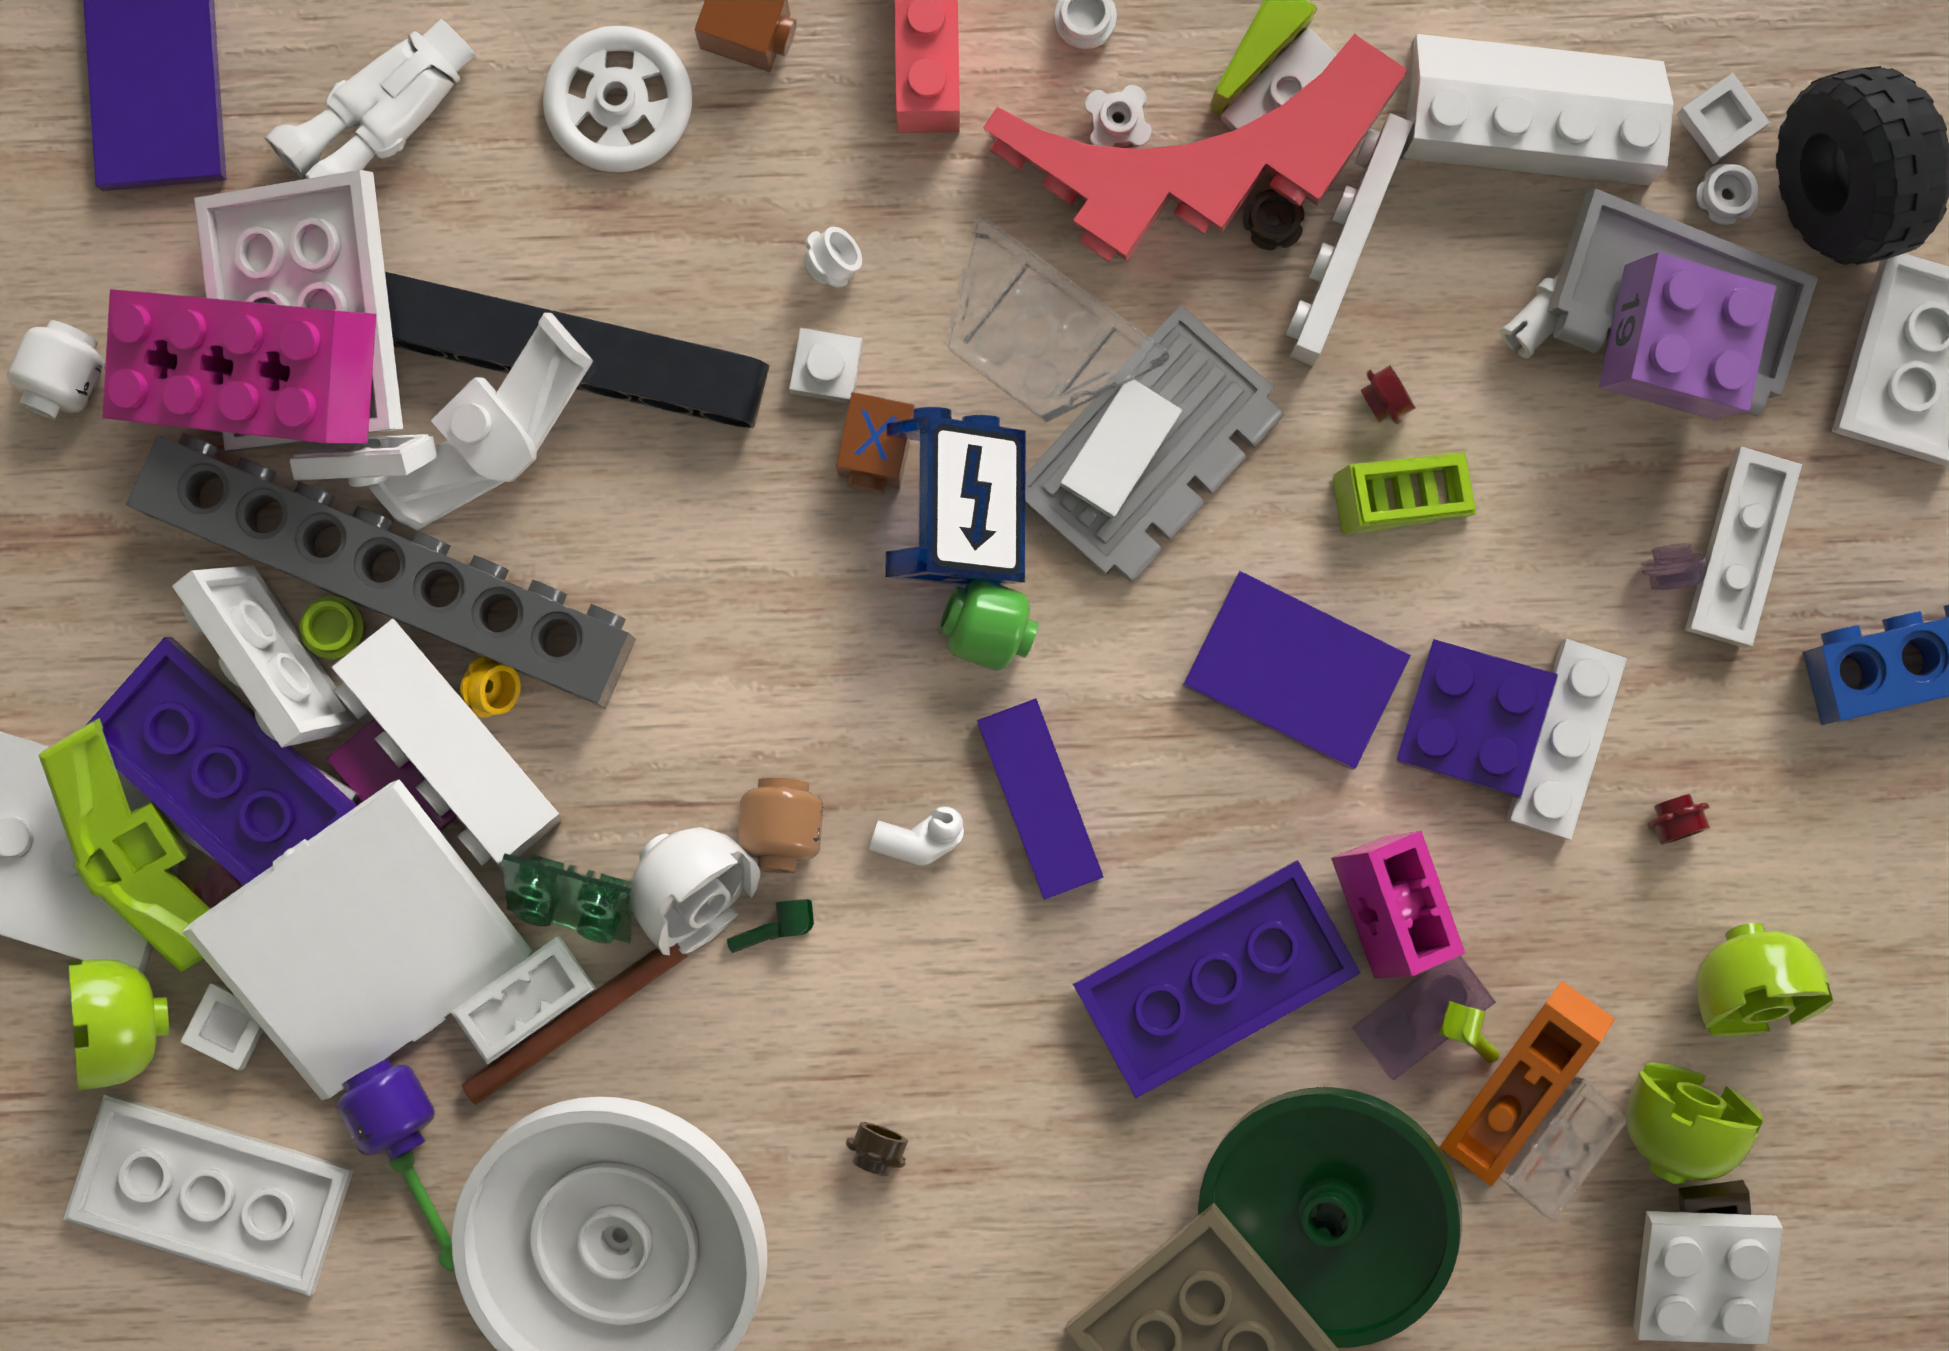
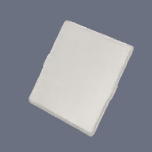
(358, 940)

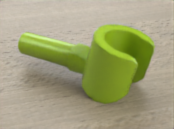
(1464, 1025)

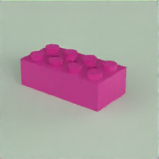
(239, 367)

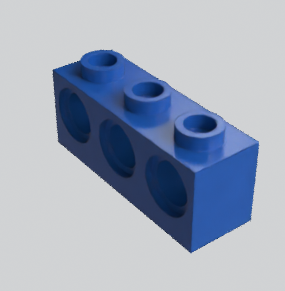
(1884, 677)

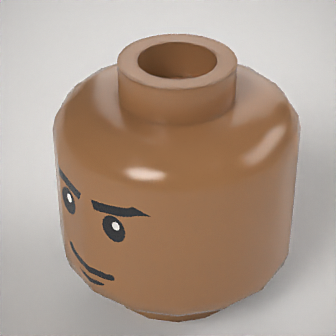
(780, 824)

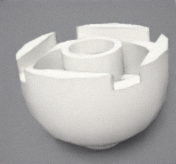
(688, 886)

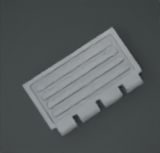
(1619, 232)
(1217, 399)

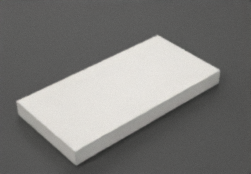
(208, 1194)

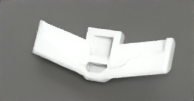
(491, 432)

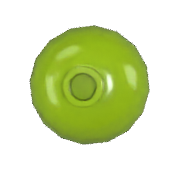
(1760, 980)
(113, 1021)
(1687, 1127)

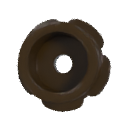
(1268, 236)
(877, 1148)

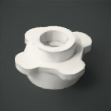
(1129, 104)

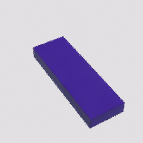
(1040, 799)

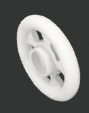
(650, 59)

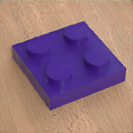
(1477, 718)

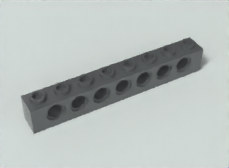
(170, 493)

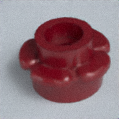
(1387, 395)
(1679, 819)

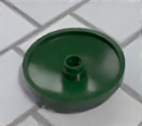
(1341, 1207)

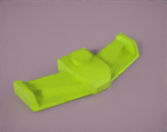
(120, 851)

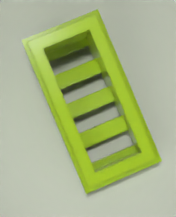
(1268, 36)
(1364, 499)

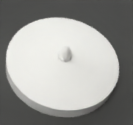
(608, 1234)

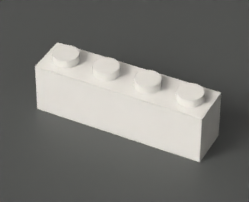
(446, 744)

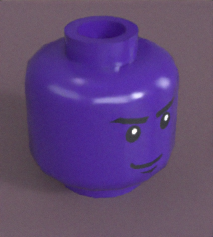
(385, 1109)

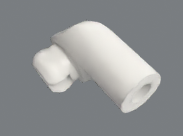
(923, 842)

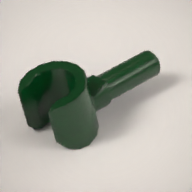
(793, 919)

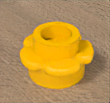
(500, 692)

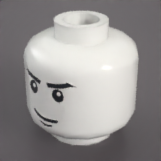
(55, 369)

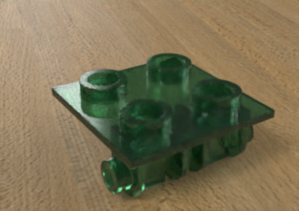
(546, 894)

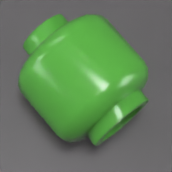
(988, 624)

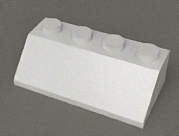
(1538, 110)

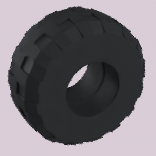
(1864, 165)

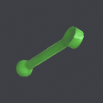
(405, 1165)

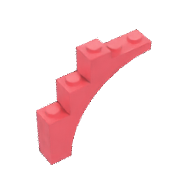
(1210, 179)

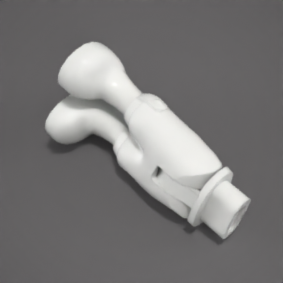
(384, 98)

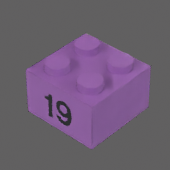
(1687, 336)

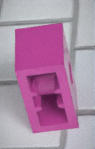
(1398, 905)

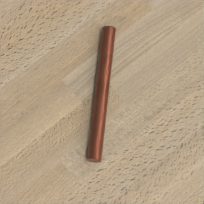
(570, 1023)

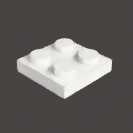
(1707, 1277)

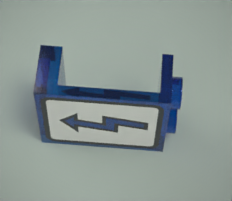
(967, 500)

